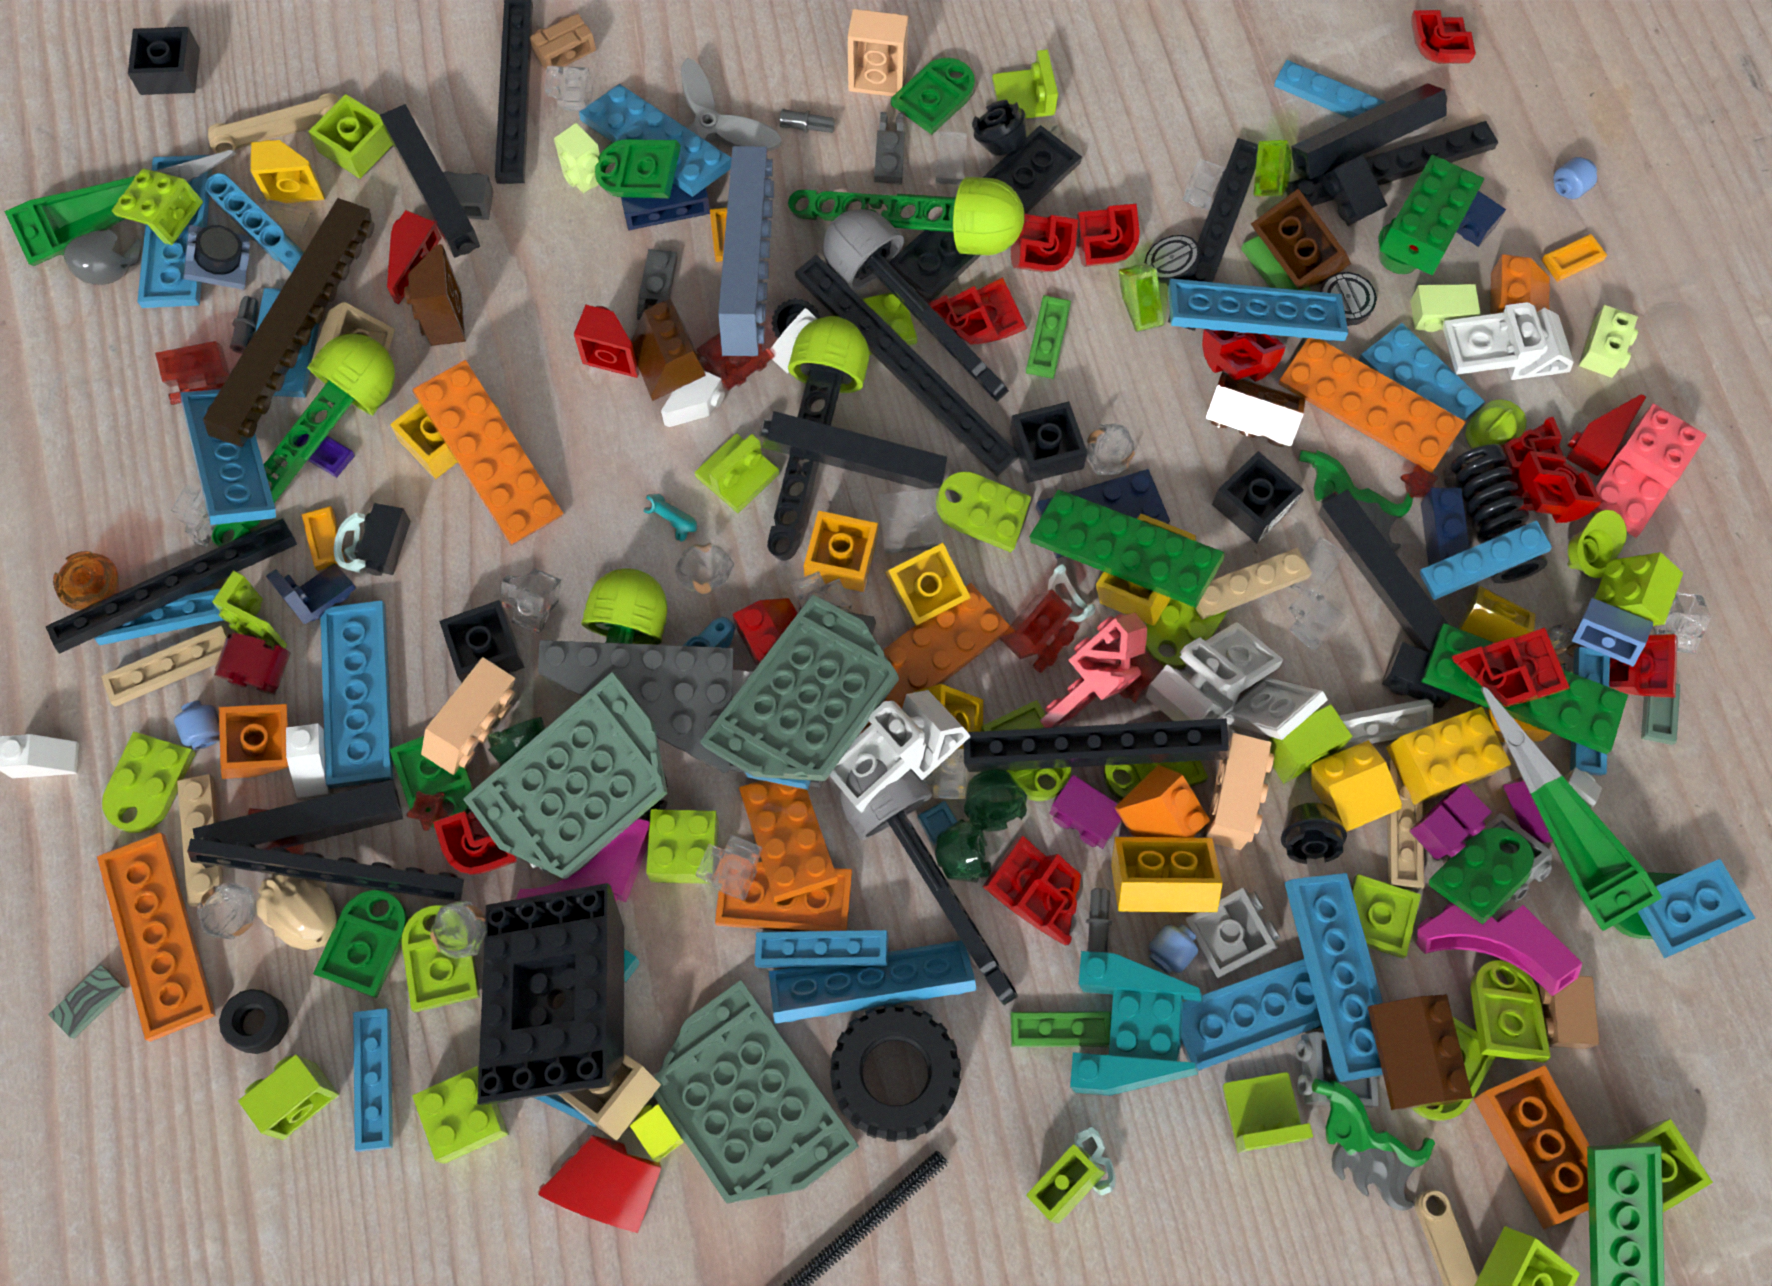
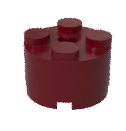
(251, 662)

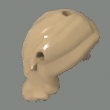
(297, 910)

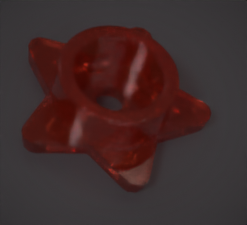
(1411, 482)
(419, 809)

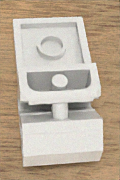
(1517, 339)
(1213, 675)
(903, 739)

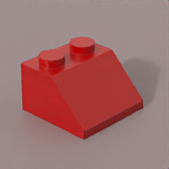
(604, 342)
(763, 624)

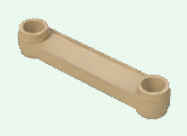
(269, 125)
(1445, 1241)

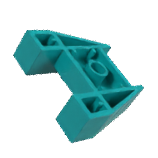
(1143, 1027)

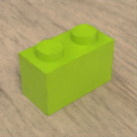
(1065, 1184)

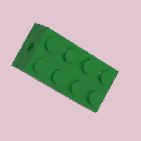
(1431, 214)

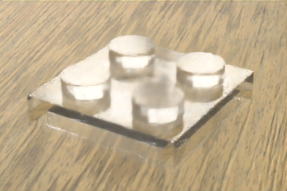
(910, 521)

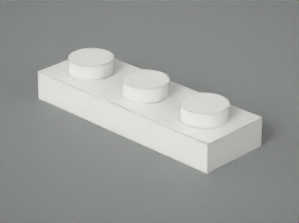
(1388, 722)

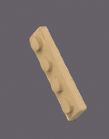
(1253, 582)
(164, 667)
(197, 809)
(1404, 850)

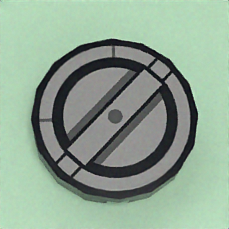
(1174, 258)
(1357, 295)

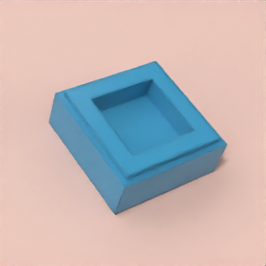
(936, 820)

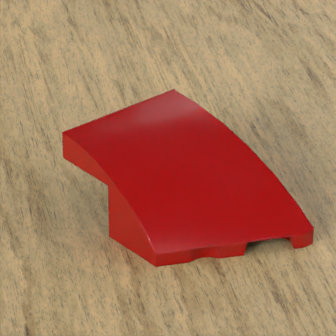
(981, 313)
(1541, 439)
(1516, 668)
(1653, 671)
(1037, 888)
(604, 1184)

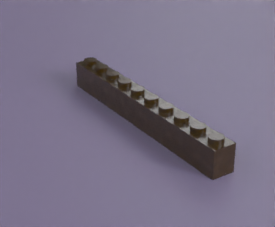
(288, 324)

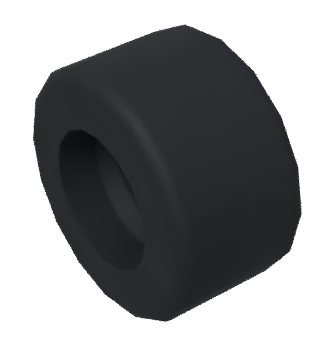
(236, 1010)

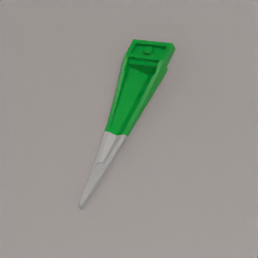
(53, 221)
(1598, 864)

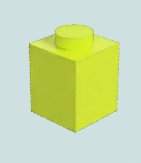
(656, 1132)

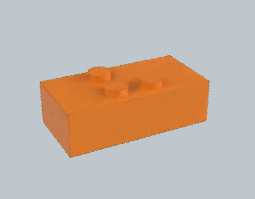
(1540, 1144)

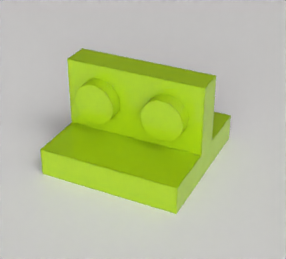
(737, 471)

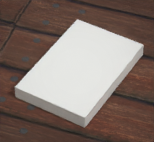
(1275, 707)

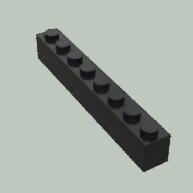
(1097, 745)

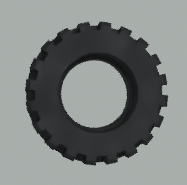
(942, 1064)

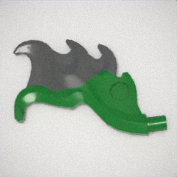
(1333, 477)
(1368, 1154)

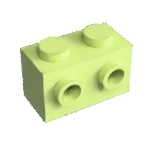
(578, 157)
(1609, 341)

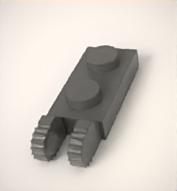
(889, 151)
(656, 279)

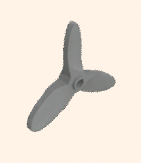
(712, 126)

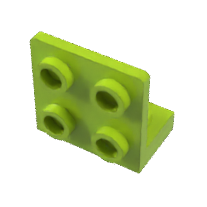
(1031, 88)
(160, 202)
(239, 606)
(1264, 1112)

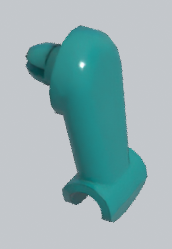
(678, 519)

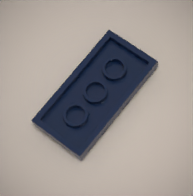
(1127, 494)

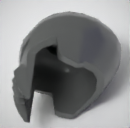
(93, 259)

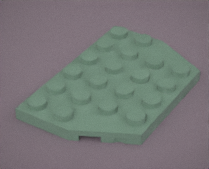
(805, 698)
(575, 782)
(748, 1103)

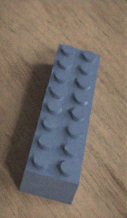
(746, 251)

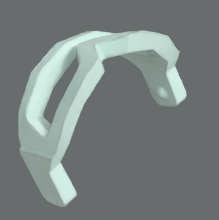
(350, 523)
(1059, 576)
(1103, 1186)

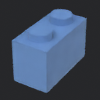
(1612, 632)

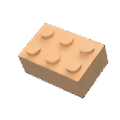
(877, 52)
(468, 716)
(1239, 792)

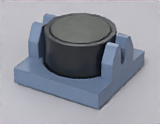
(216, 256)

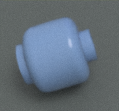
(1575, 178)
(197, 725)
(1173, 948)

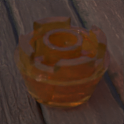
(85, 580)

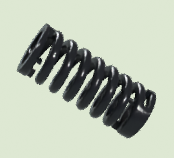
(1501, 501)

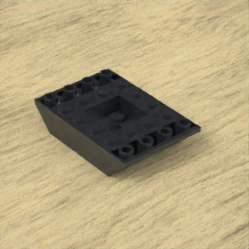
(530, 956)

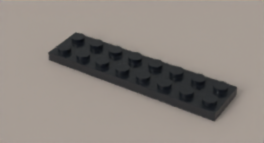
(1031, 170)

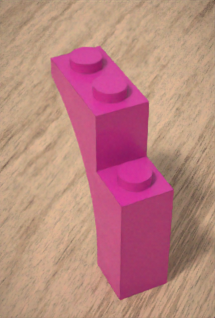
(614, 864)
(1513, 938)

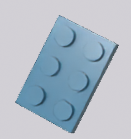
(1695, 909)

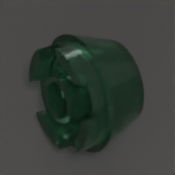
(511, 740)
(994, 800)
(962, 852)

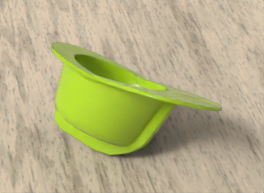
(1495, 424)
(1597, 543)

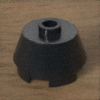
(1000, 128)
(1313, 833)

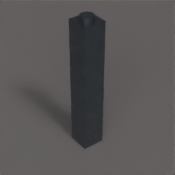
(1369, 130)
(430, 181)
(852, 451)
(1382, 569)
(310, 819)

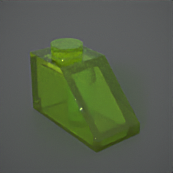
(1272, 168)
(1141, 296)

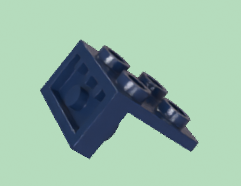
(316, 594)

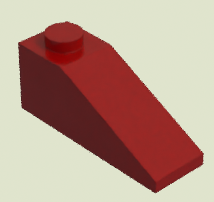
(409, 243)
(1600, 438)

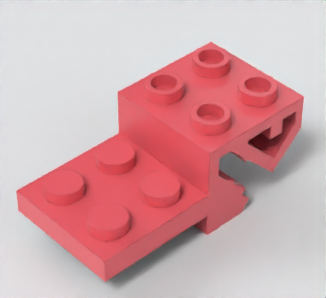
(1647, 467)
(1099, 666)

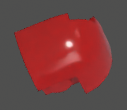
(1442, 38)
(1108, 234)
(1044, 243)
(1242, 353)
(1556, 487)
(469, 845)

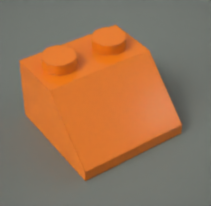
(1518, 281)
(252, 740)
(1162, 807)

